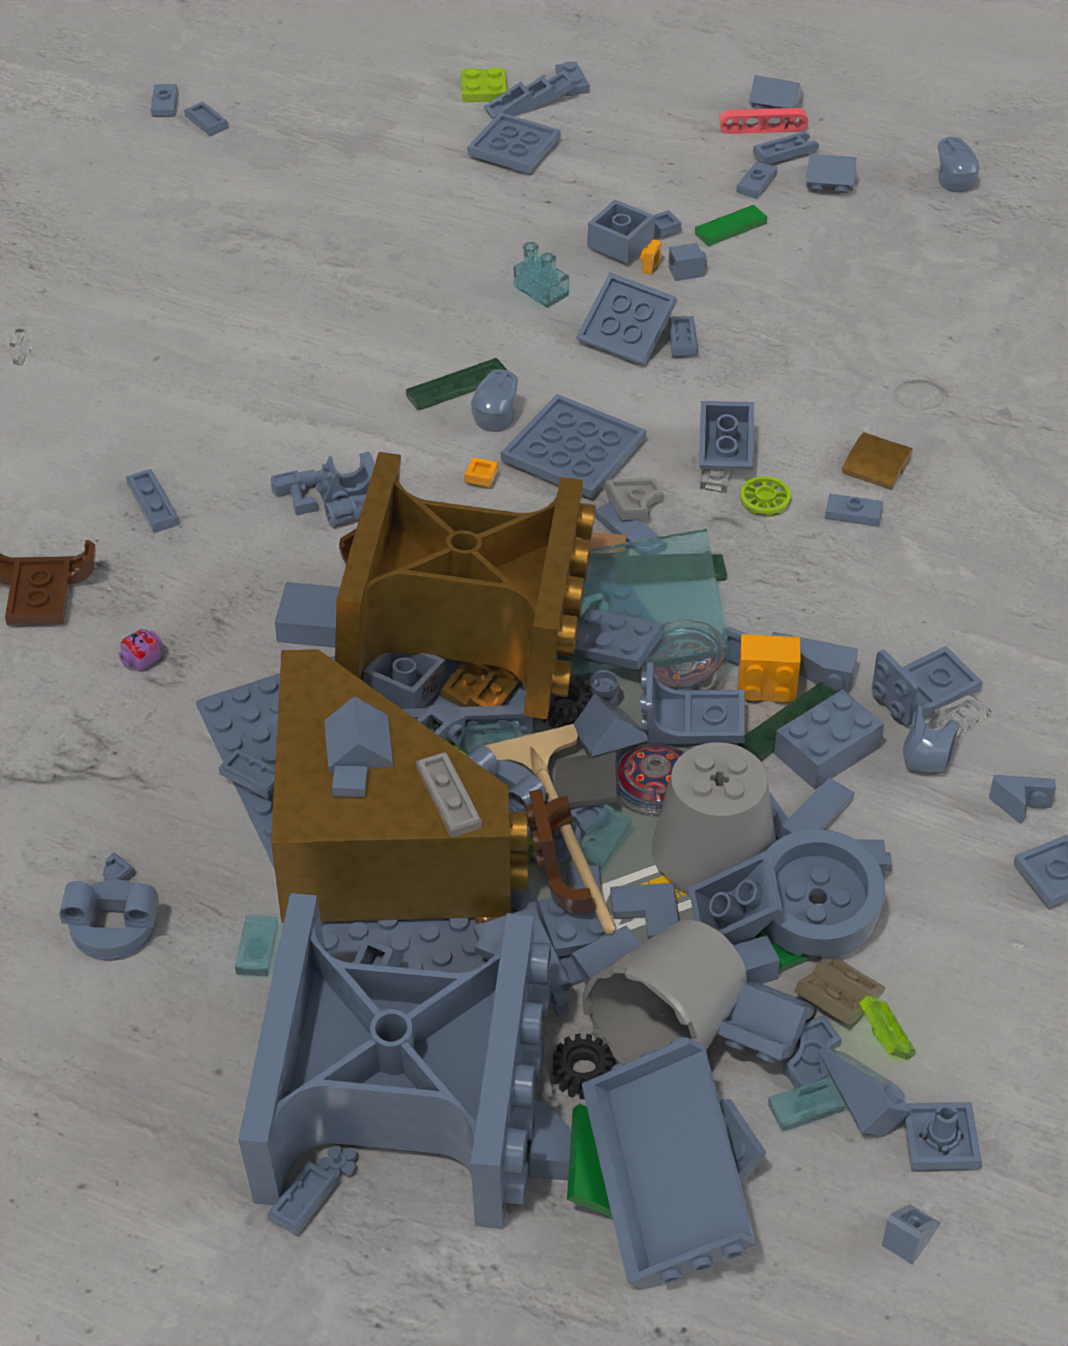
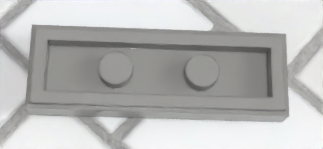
(449, 794)

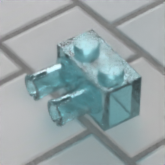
(540, 277)

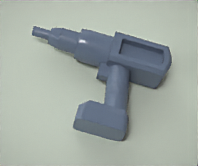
(296, 483)

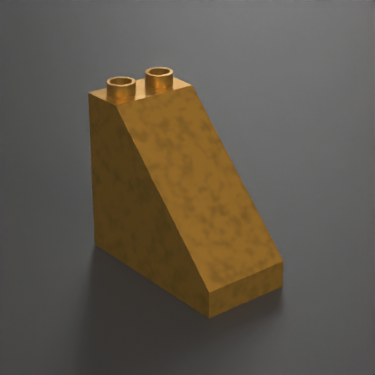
(391, 848)

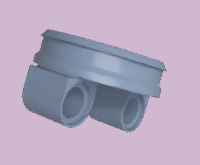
(517, 777)
(81, 908)

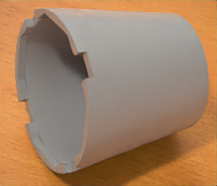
(712, 814)
(665, 990)

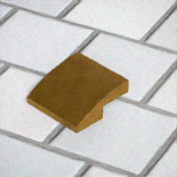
(876, 460)
(479, 685)

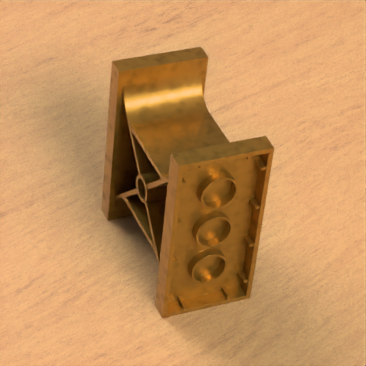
(466, 583)

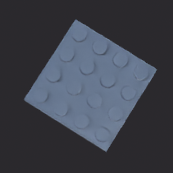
(573, 443)

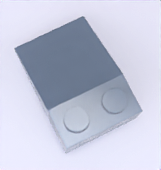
(726, 435)
(738, 899)

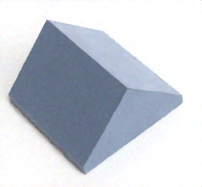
(606, 727)
(358, 736)

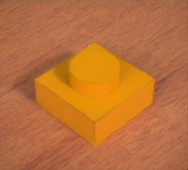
(651, 256)
(481, 472)

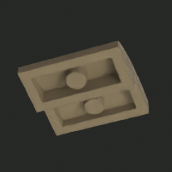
(838, 989)

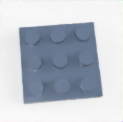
(514, 142)
(627, 319)

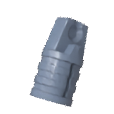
(344, 509)

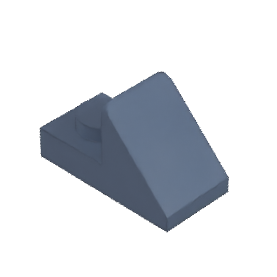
(1017, 792)

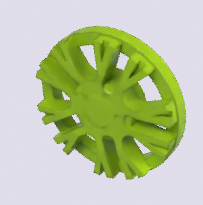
(765, 496)

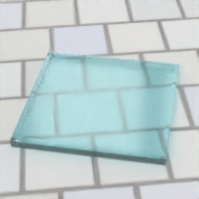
(660, 583)

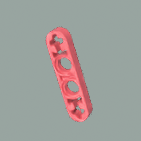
(763, 117)

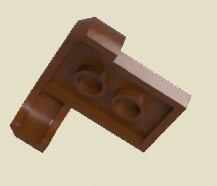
(42, 585)
(543, 823)

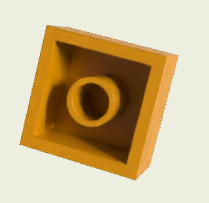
(769, 667)

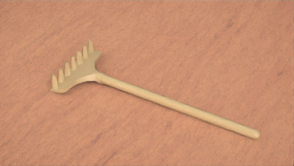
(534, 753)

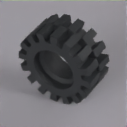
(569, 713)
(580, 1050)

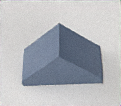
(908, 1232)

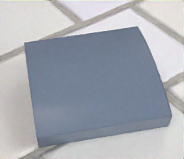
(604, 952)

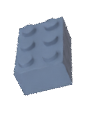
(828, 739)

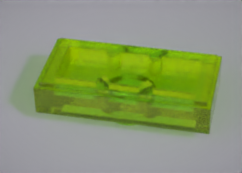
(887, 1028)

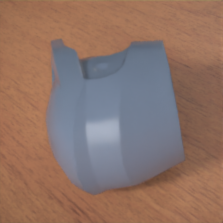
(958, 165)
(494, 401)
(928, 748)

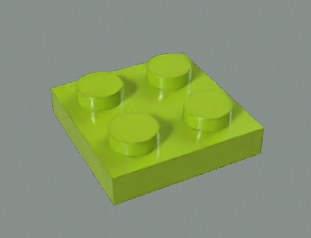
(482, 84)

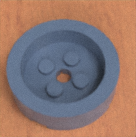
(826, 866)

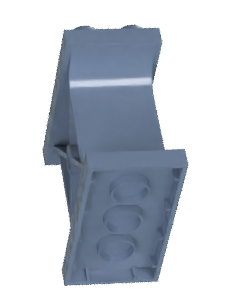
(399, 1060)

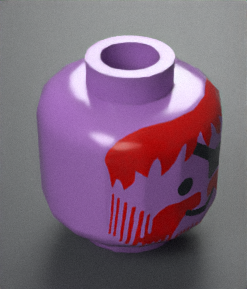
(141, 649)

